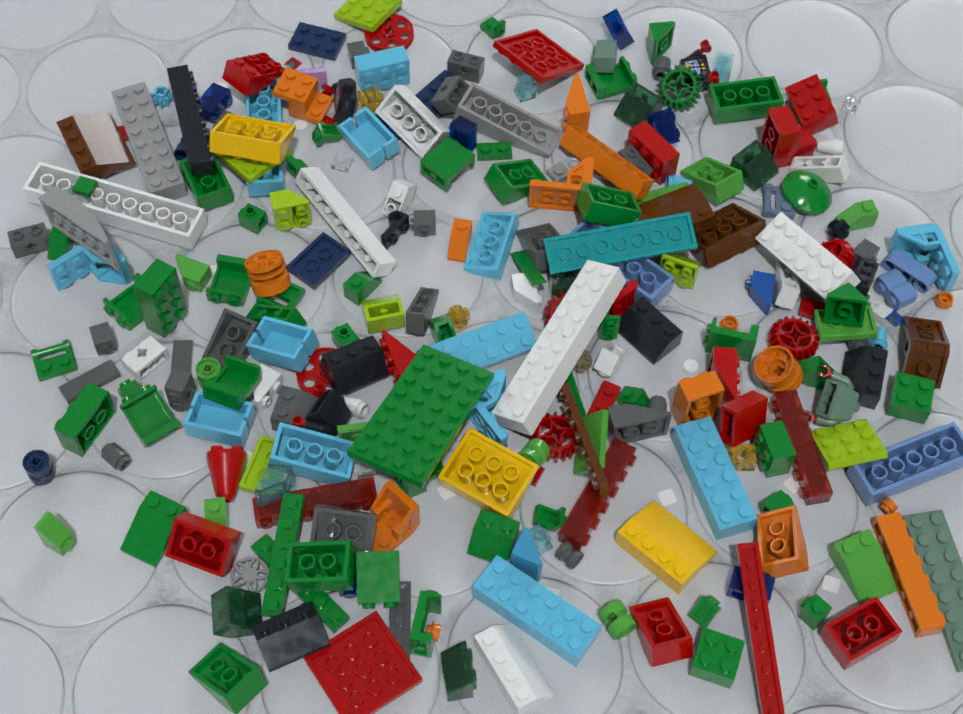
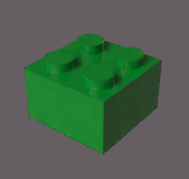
(910, 397)
(774, 449)
(717, 658)

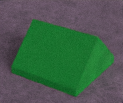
(659, 39)
(845, 306)

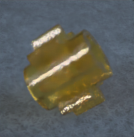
(459, 316)

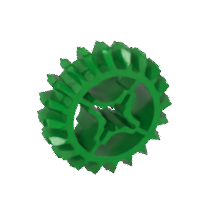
(672, 86)

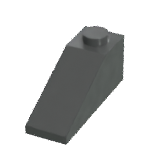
(421, 311)

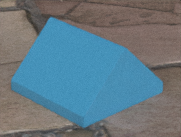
(525, 556)

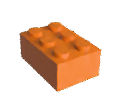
(697, 397)

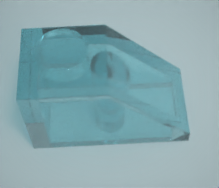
(723, 66)
(274, 483)

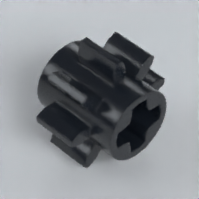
(838, 229)

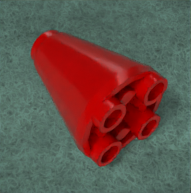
(226, 470)

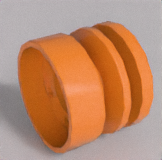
(267, 273)
(778, 369)

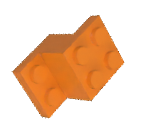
(302, 96)

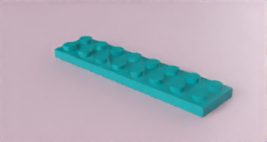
(620, 243)

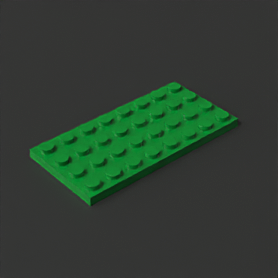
(421, 416)

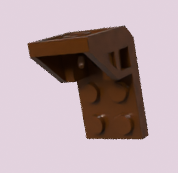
(925, 349)

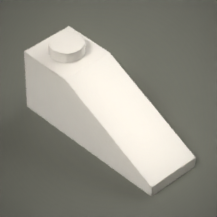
(830, 168)
(785, 287)

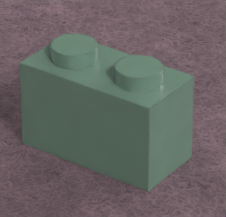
(604, 56)

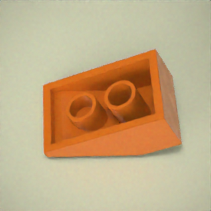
(577, 108)
(782, 542)

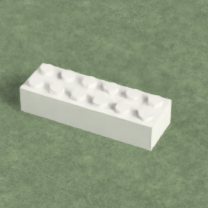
(805, 256)

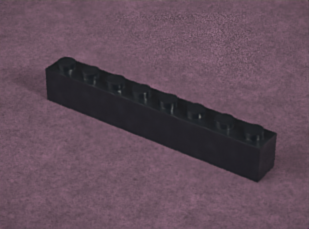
(190, 121)

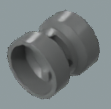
(569, 555)

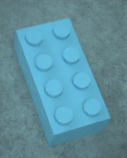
(312, 454)

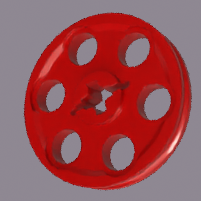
(383, 34)
(315, 374)

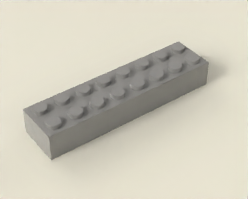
(149, 142)

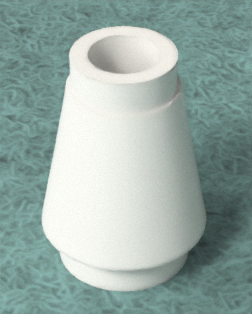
(831, 146)
(358, 407)

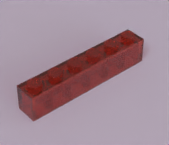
(807, 466)
(352, 495)
(590, 504)

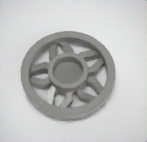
(249, 574)

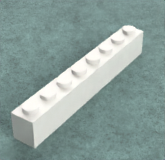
(345, 222)

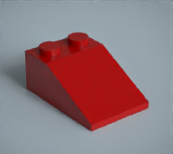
(662, 632)

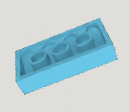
(492, 244)

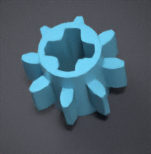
(162, 96)

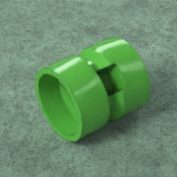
(207, 369)
(536, 451)
(618, 621)

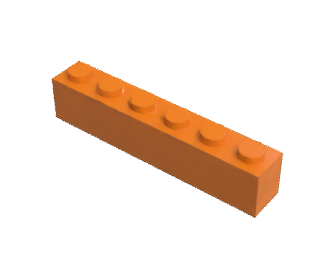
(606, 161)
(908, 575)

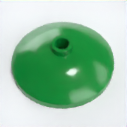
(806, 192)

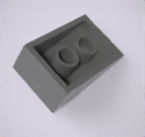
(532, 244)
(230, 337)
(290, 404)
(636, 423)
(342, 524)

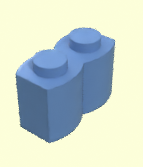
(895, 289)

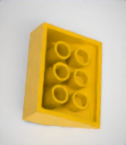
(251, 138)
(488, 474)
(665, 546)

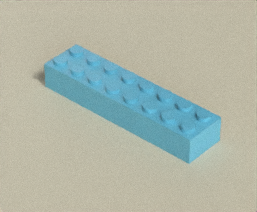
(268, 108)

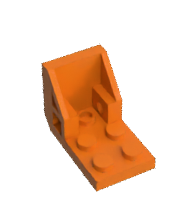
(558, 194)
(396, 517)

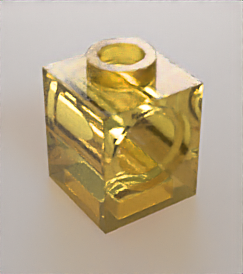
(370, 98)
(745, 451)

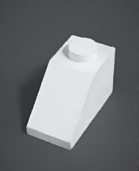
(610, 359)

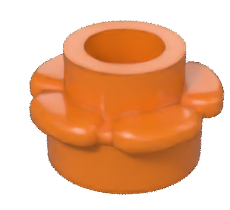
(944, 296)
(731, 320)
(888, 506)
(434, 629)

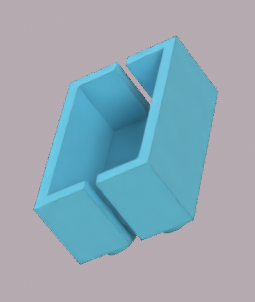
(382, 69)
(371, 138)
(282, 344)
(218, 421)

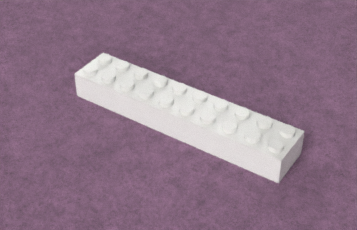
(125, 206)
(559, 347)

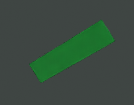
(528, 267)

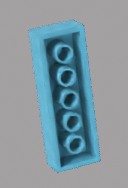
(492, 342)
(713, 478)
(536, 610)

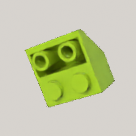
(290, 210)
(682, 268)
(383, 313)

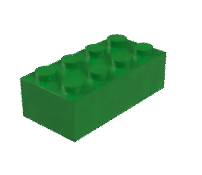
(743, 99)
(160, 298)

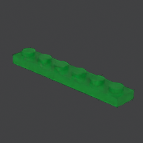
(287, 532)
(325, 607)

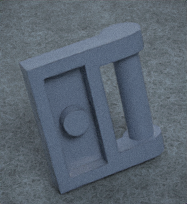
(781, 203)

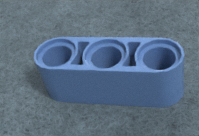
(914, 272)

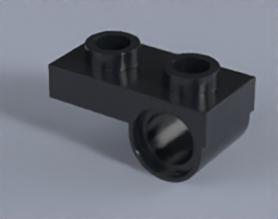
(398, 225)

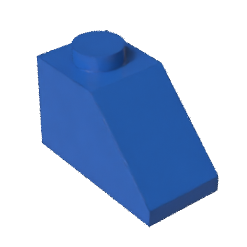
(761, 289)

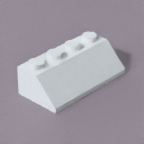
(412, 120)
(512, 668)

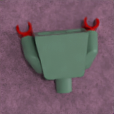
(836, 401)

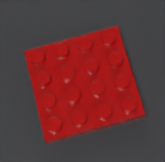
(538, 55)
(363, 668)

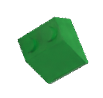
(493, 536)

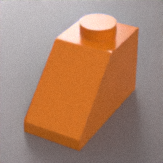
(459, 240)

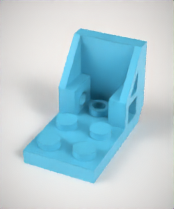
(929, 240)
(80, 262)
(482, 414)

